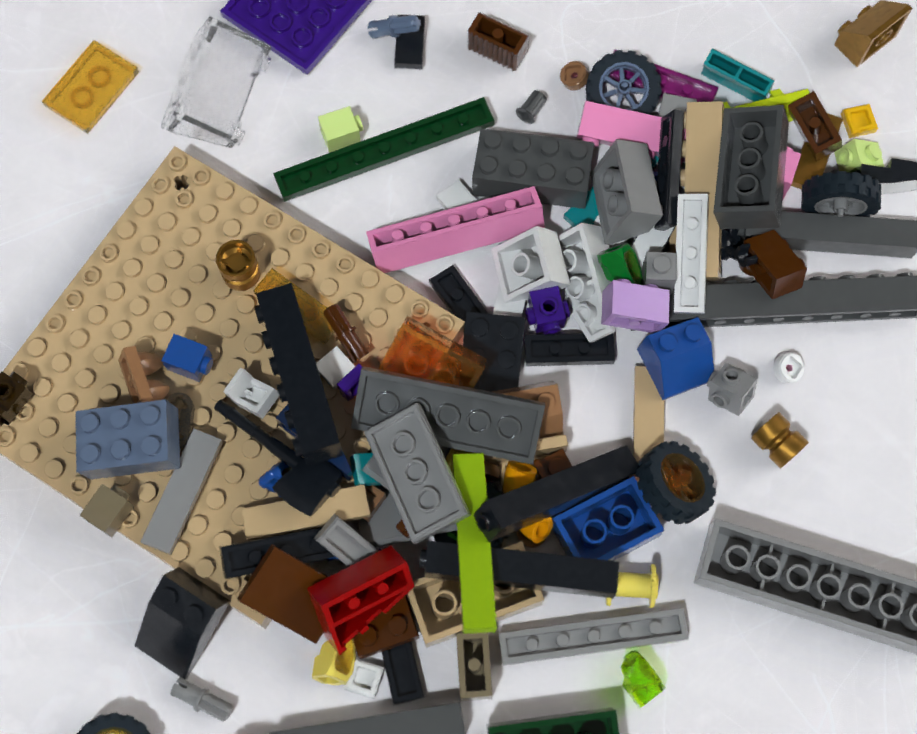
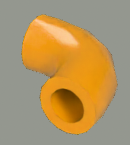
(518, 475)

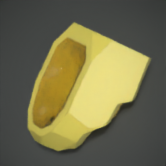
(334, 669)

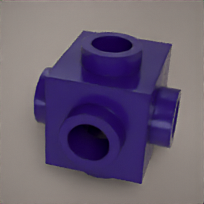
(547, 310)

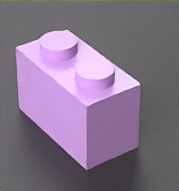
(635, 306)

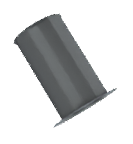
(531, 107)

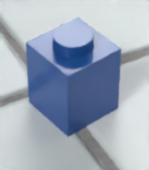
(187, 358)

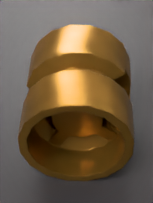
(238, 265)
(779, 440)

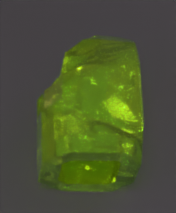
(640, 679)

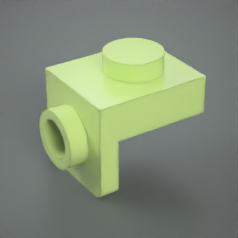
(856, 153)

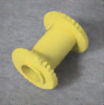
(638, 585)

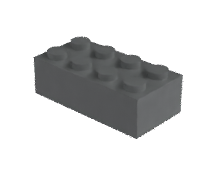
(519, 161)
(751, 167)

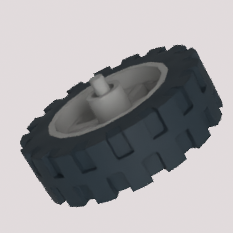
(841, 194)

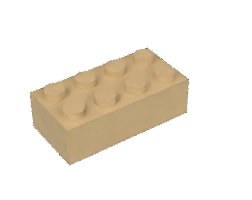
(439, 610)

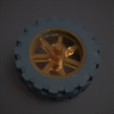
(682, 476)

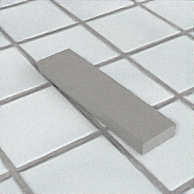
(182, 492)

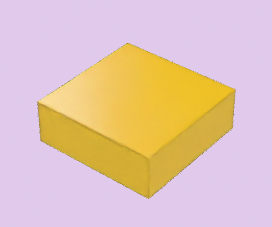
(859, 121)

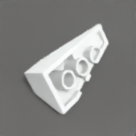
(587, 280)

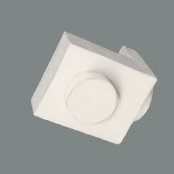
(251, 393)

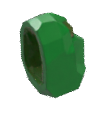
(620, 263)

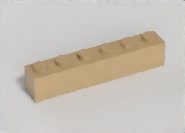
(701, 154)

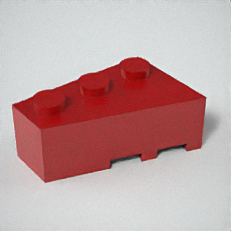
(359, 594)

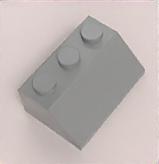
(626, 191)

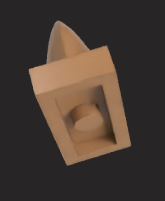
(135, 368)

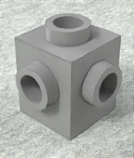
(731, 388)

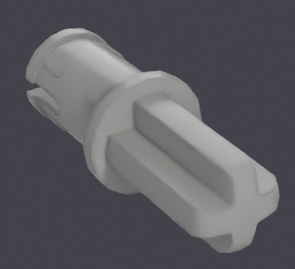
(201, 699)

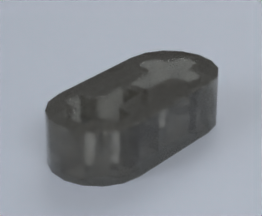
(186, 416)

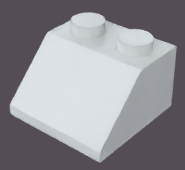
(530, 264)

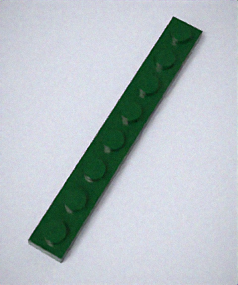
(383, 149)

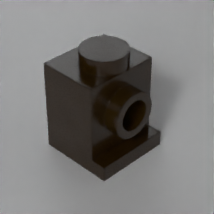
(15, 398)

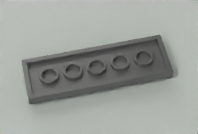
(457, 414)

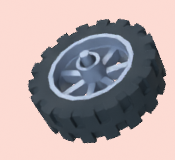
(630, 62)

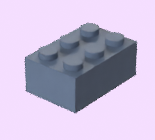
(127, 439)

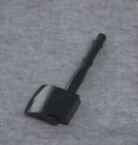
(301, 486)

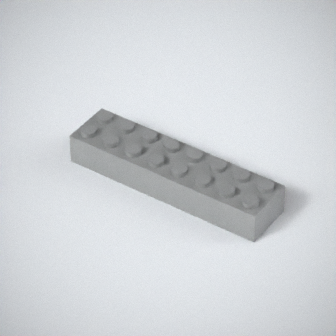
(810, 584)

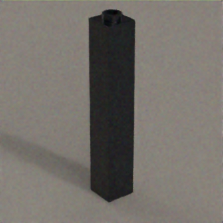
(554, 493)
(529, 570)

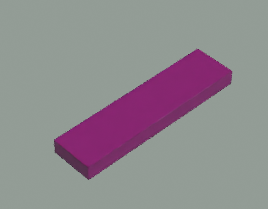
(675, 84)

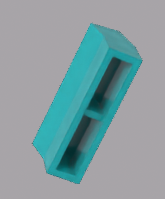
(736, 76)

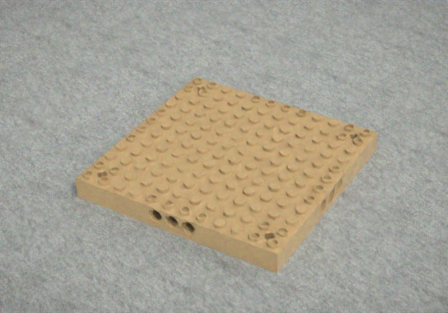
(161, 280)

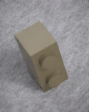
(474, 666)

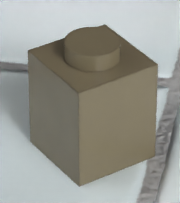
(107, 509)

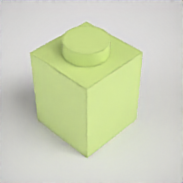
(340, 128)

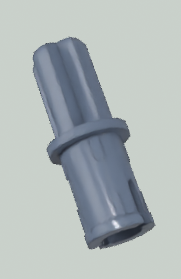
(394, 26)

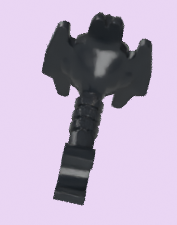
(733, 248)

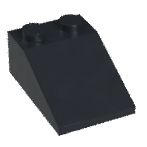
(180, 621)

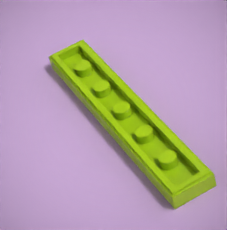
(474, 548)

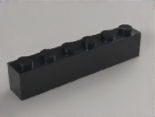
(299, 375)

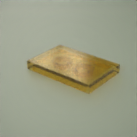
(90, 86)

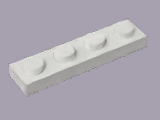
(691, 253)

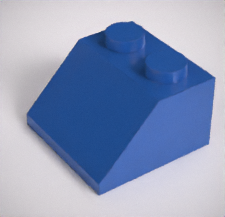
(678, 358)

